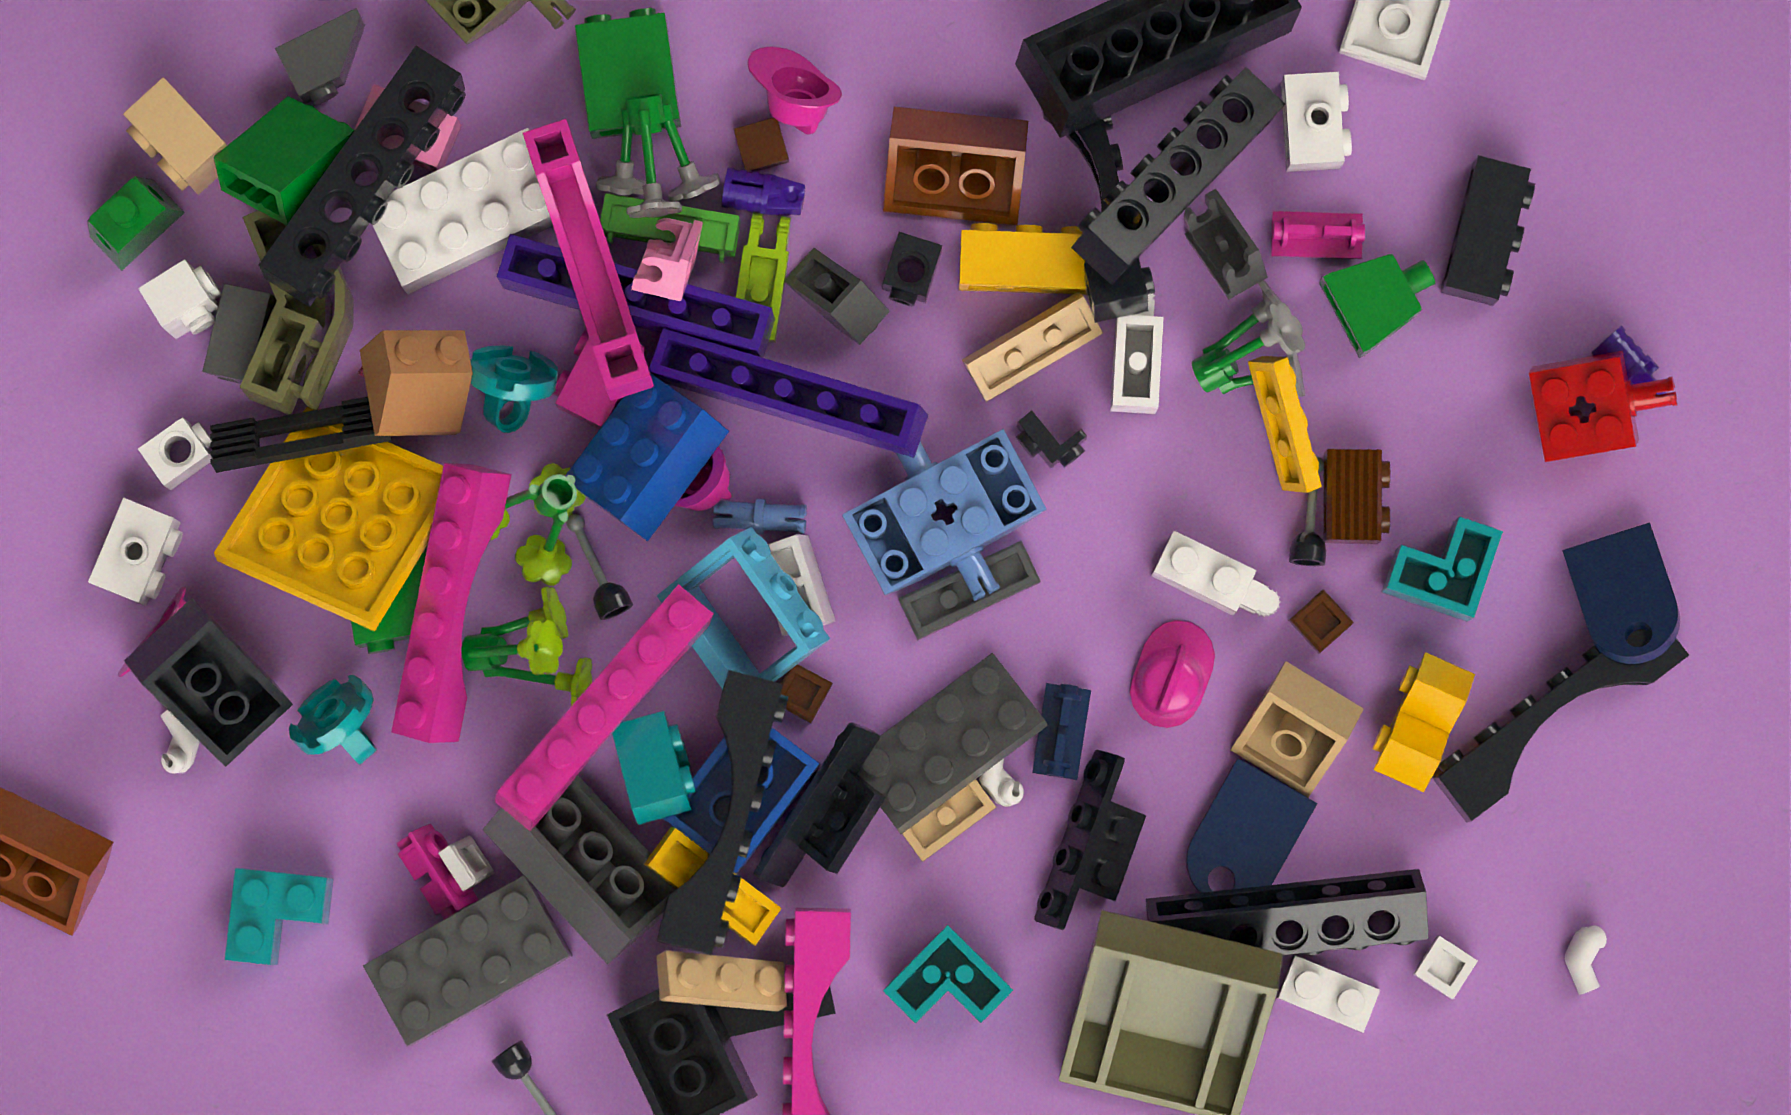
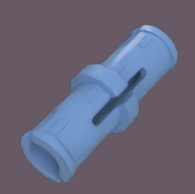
(760, 516)

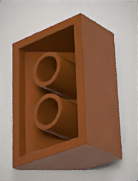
(955, 165)
(48, 863)

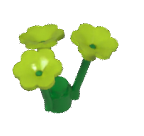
(553, 497)
(541, 647)

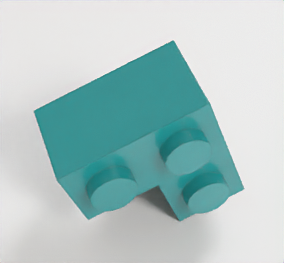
(1450, 582)
(654, 767)
(263, 902)
(952, 967)

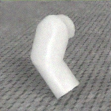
(1001, 786)
(1581, 954)

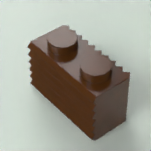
(1354, 496)

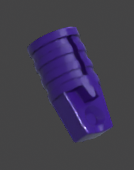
(762, 193)
(1638, 365)

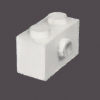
(1314, 121)
(136, 552)

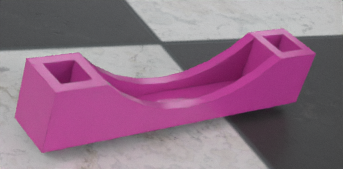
(588, 260)
(432, 682)
(603, 706)
(820, 952)

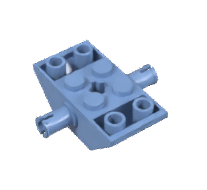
(990, 501)

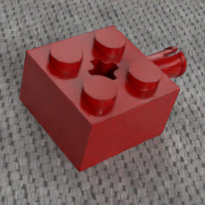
(1603, 382)

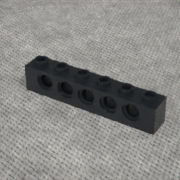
(418, 78)
(1112, 247)
(1309, 905)

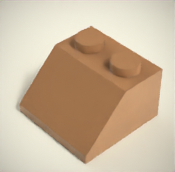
(417, 381)

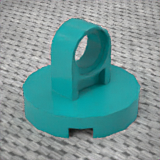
(509, 379)
(333, 718)

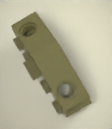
(296, 334)

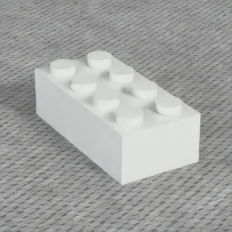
(462, 213)

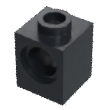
(911, 249)

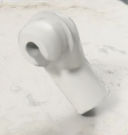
(181, 748)

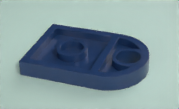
(1625, 590)
(1247, 829)

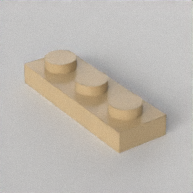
(1032, 346)
(721, 981)

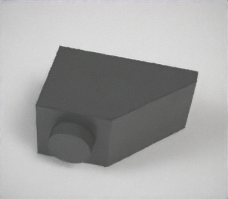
(322, 57)
(837, 295)

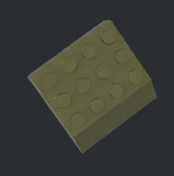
(1170, 1016)

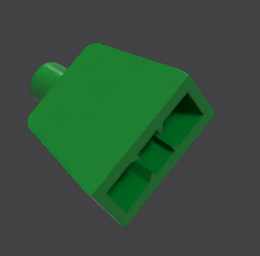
(132, 220)
(1375, 298)

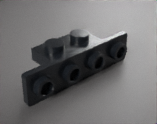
(829, 813)
(1094, 844)

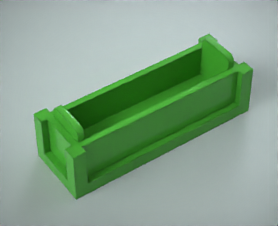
(718, 232)

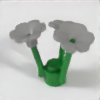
(646, 115)
(1218, 364)

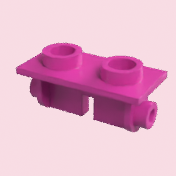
(1317, 234)
(421, 856)

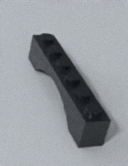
(1131, 290)
(746, 719)
(1485, 773)

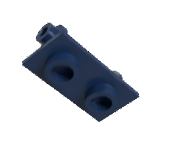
(1062, 740)

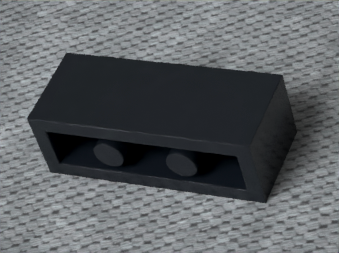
(1488, 231)

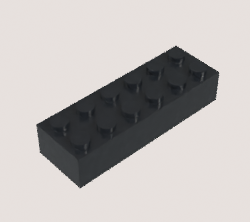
(1138, 50)

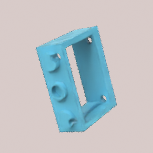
(717, 644)

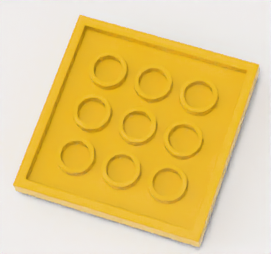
(337, 526)

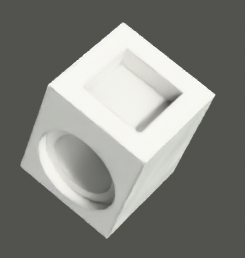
(157, 452)

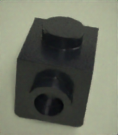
(1038, 440)

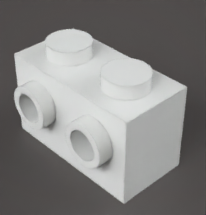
(182, 299)

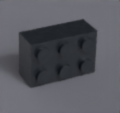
(208, 682)
(681, 1056)

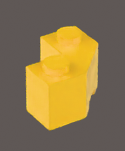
(1423, 721)

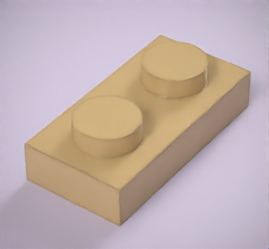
(949, 820)

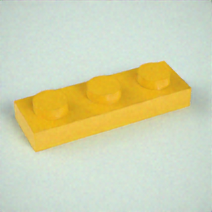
(1285, 423)
(679, 858)

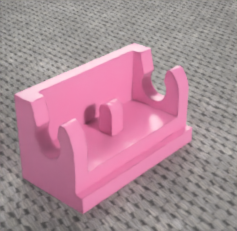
(668, 266)

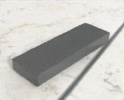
(951, 600)

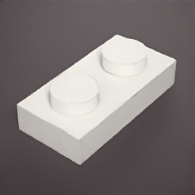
(1328, 993)

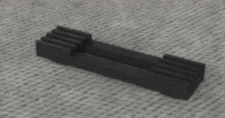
(238, 442)

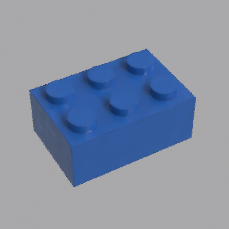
(646, 456)
(709, 805)

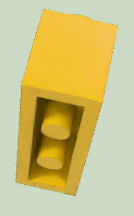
(1020, 260)

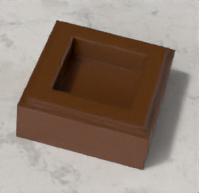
(761, 145)
(1321, 621)
(805, 692)

